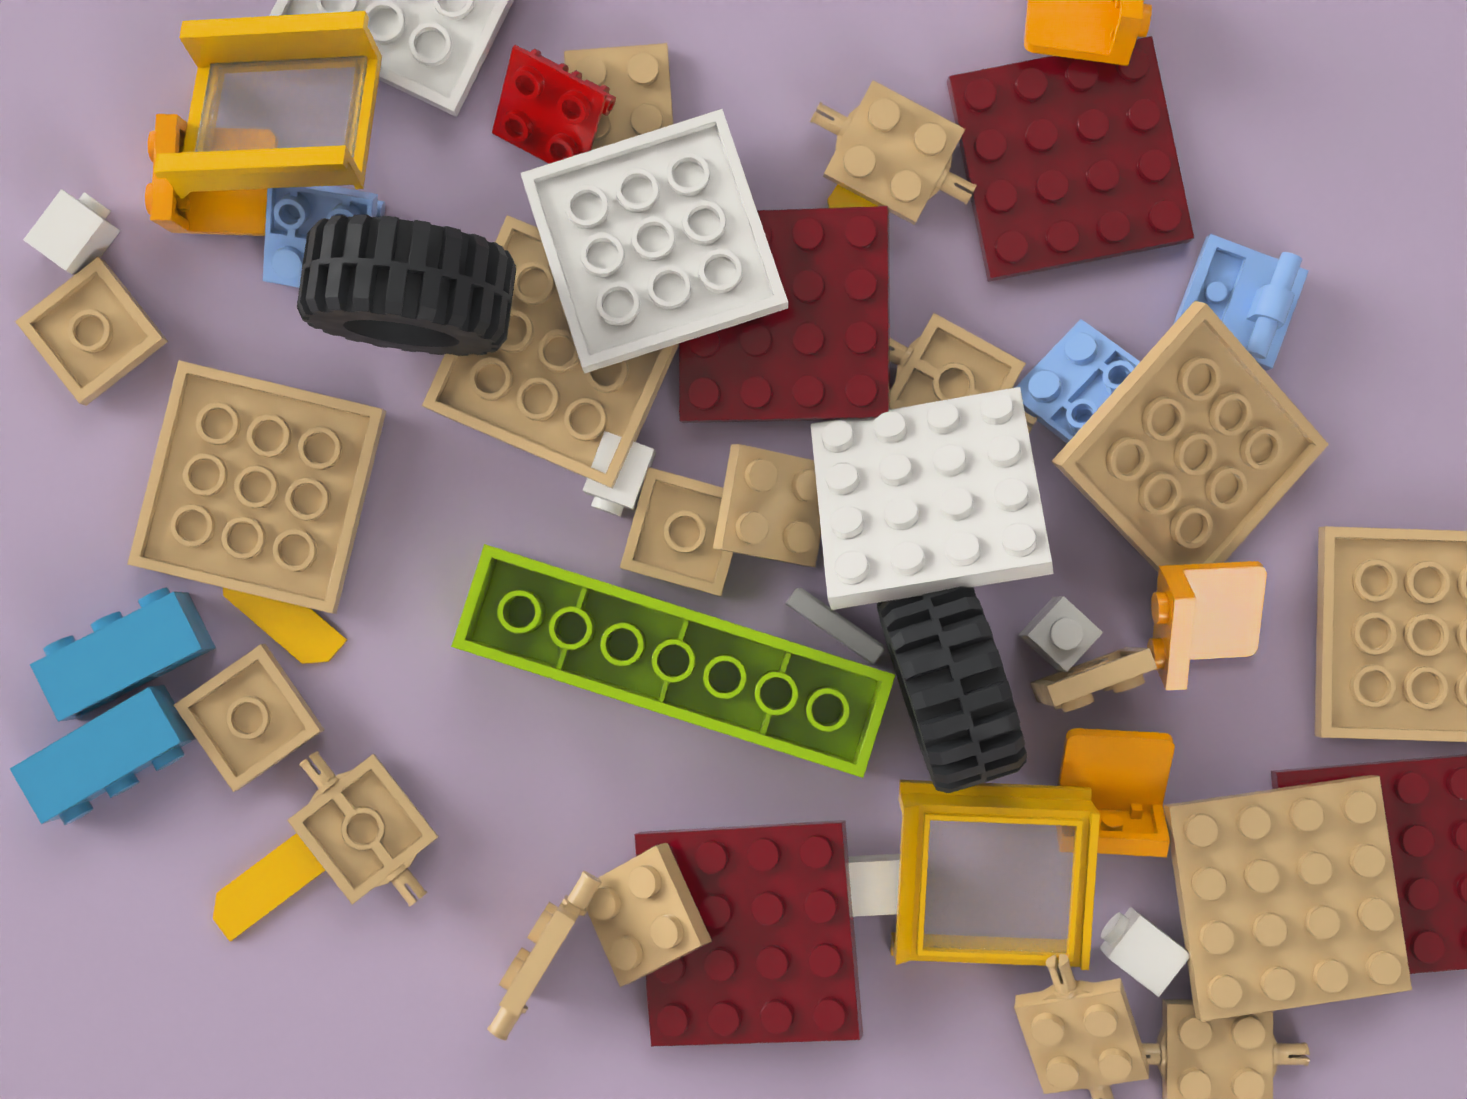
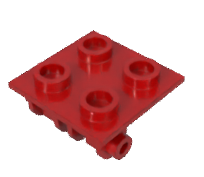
(549, 108)

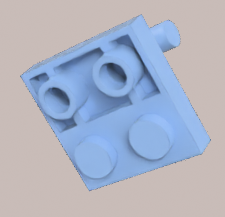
(291, 216)
(1247, 293)
(1074, 380)

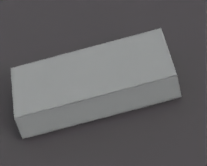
(835, 625)

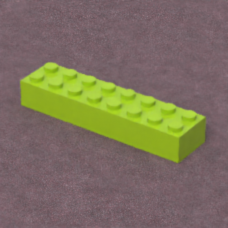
(673, 660)

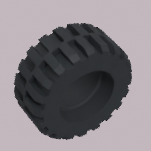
(406, 285)
(954, 687)

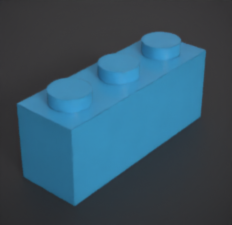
(121, 654)
(103, 756)

